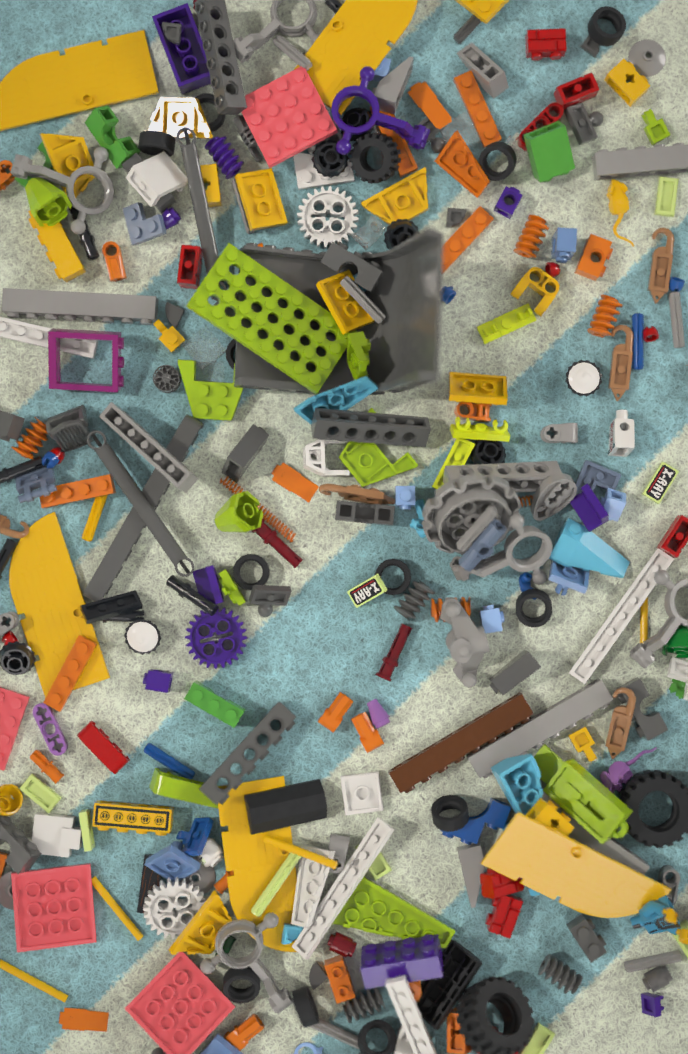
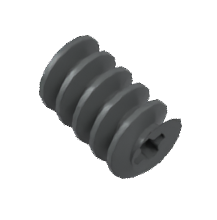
(413, 600)
(560, 973)
(363, 1004)

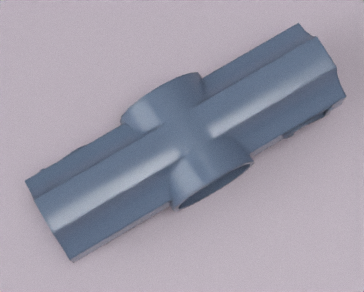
(483, 545)

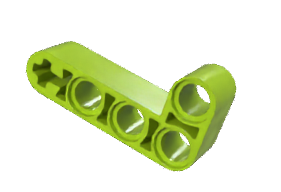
(178, 788)

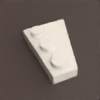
(309, 178)

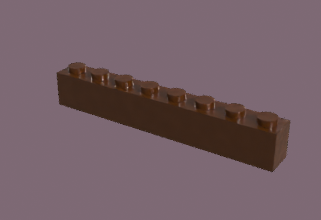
(460, 742)

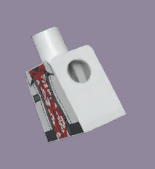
(621, 435)

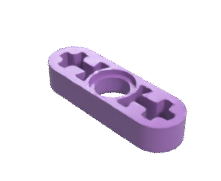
(61, 739)

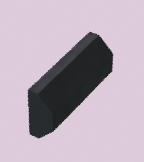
(285, 806)
(442, 993)

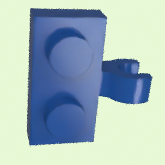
(196, 838)

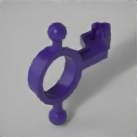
(415, 135)

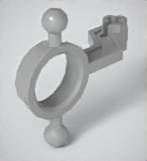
(245, 47)
(22, 169)
(505, 557)
(643, 652)
(278, 998)

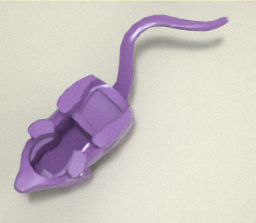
(620, 773)

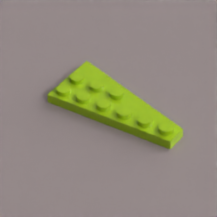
(386, 914)

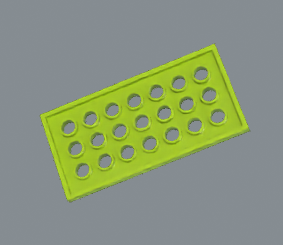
(259, 321)

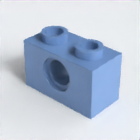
(564, 244)

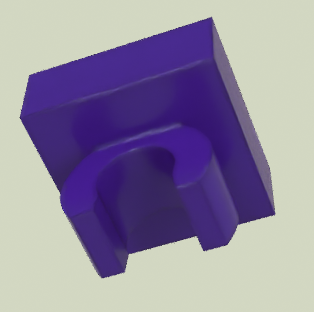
(651, 1004)

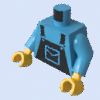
(660, 917)

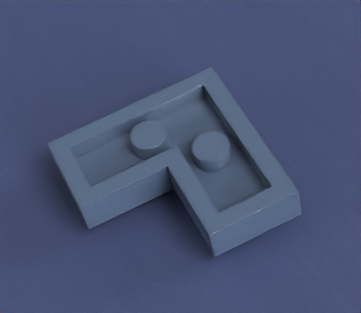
(139, 227)
(596, 475)

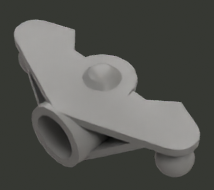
(465, 641)

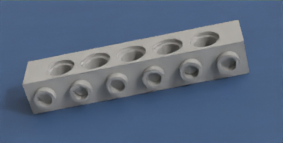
(148, 447)
(520, 476)

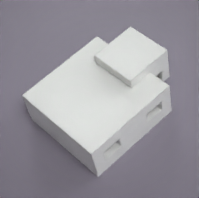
(56, 834)

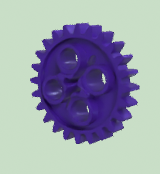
(220, 654)

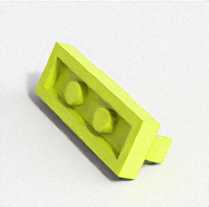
(506, 323)
(480, 431)
(457, 456)

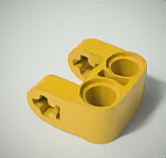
(539, 287)

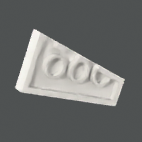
(309, 886)

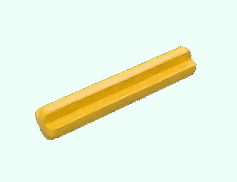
(93, 518)

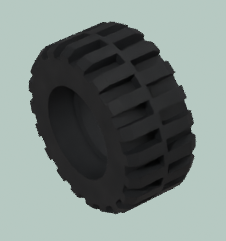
(676, 823)
(511, 1005)

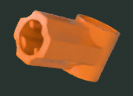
(114, 263)
(333, 715)
(368, 734)
(244, 1032)

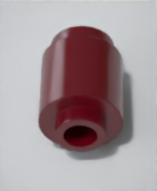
(341, 944)

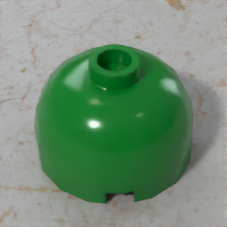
(677, 643)

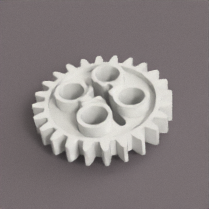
(329, 200)
(170, 893)

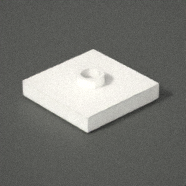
(361, 793)

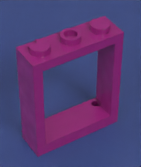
(54, 359)

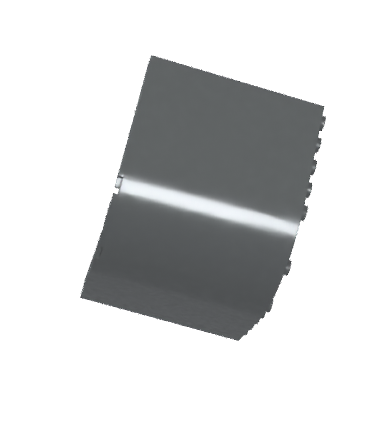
(402, 345)

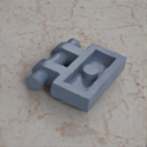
(36, 479)

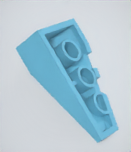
(338, 398)
(585, 550)
(519, 781)

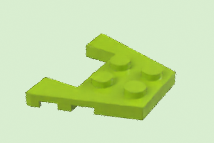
(209, 398)
(369, 463)

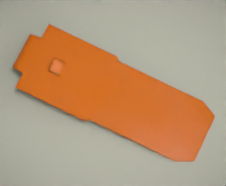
(430, 105)
(294, 481)
(83, 1020)

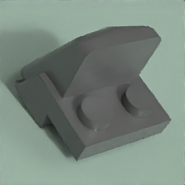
(69, 428)

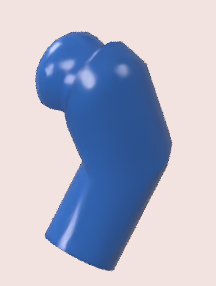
(525, 582)

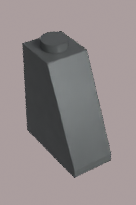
(244, 453)
(514, 672)

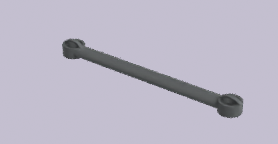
(199, 200)
(140, 503)

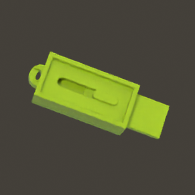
(582, 796)

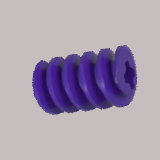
(223, 156)

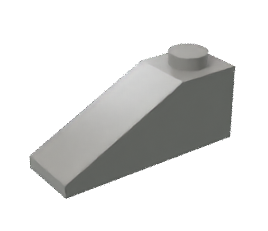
(485, 71)
(392, 86)
(470, 860)

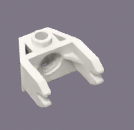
(318, 466)

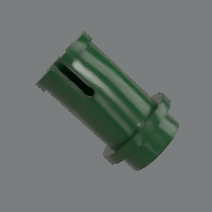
(228, 943)

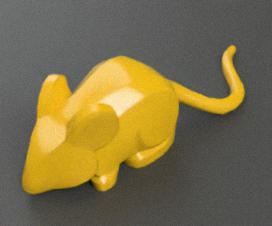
(618, 203)

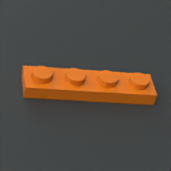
(477, 108)
(407, 162)
(465, 236)
(79, 491)
(70, 673)

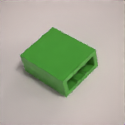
(549, 151)

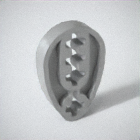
(553, 496)

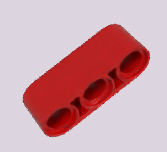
(543, 118)
(102, 747)

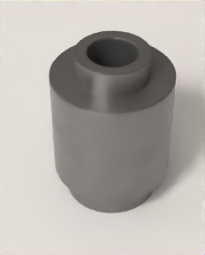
(657, 978)

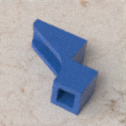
(494, 815)

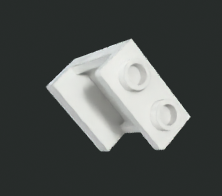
(156, 178)

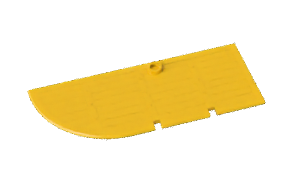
(354, 40)
(77, 81)
(51, 597)
(256, 862)
(570, 870)

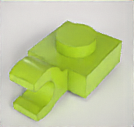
(656, 129)

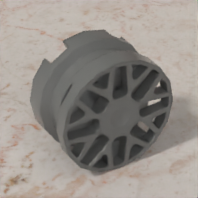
(167, 379)

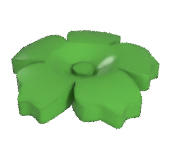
(678, 687)

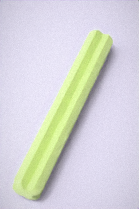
(275, 884)

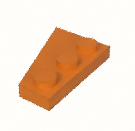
(462, 165)

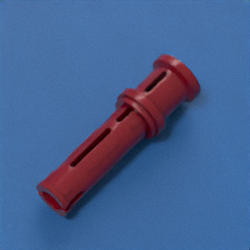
(270, 537)
(390, 661)

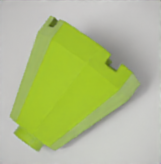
(46, 201)
(239, 514)

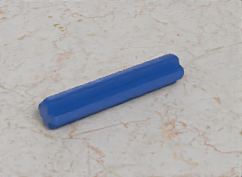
(638, 341)
(168, 761)

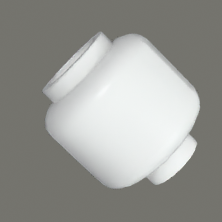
(211, 854)

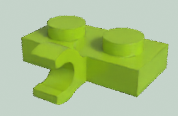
(231, 587)

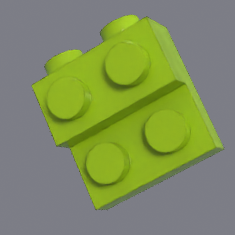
(358, 354)

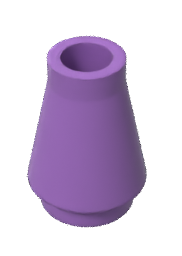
(378, 714)

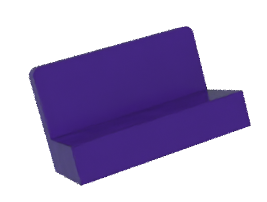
(589, 509)
(208, 584)

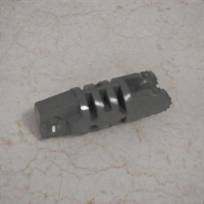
(247, 137)

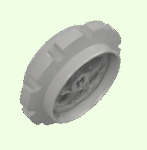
(462, 503)

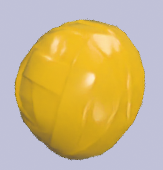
(8, 805)

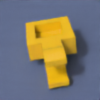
(170, 337)
(582, 741)

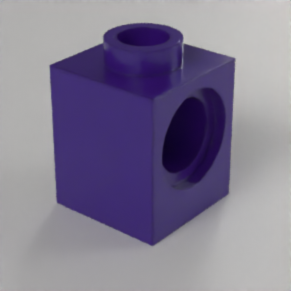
(504, 209)
(158, 680)

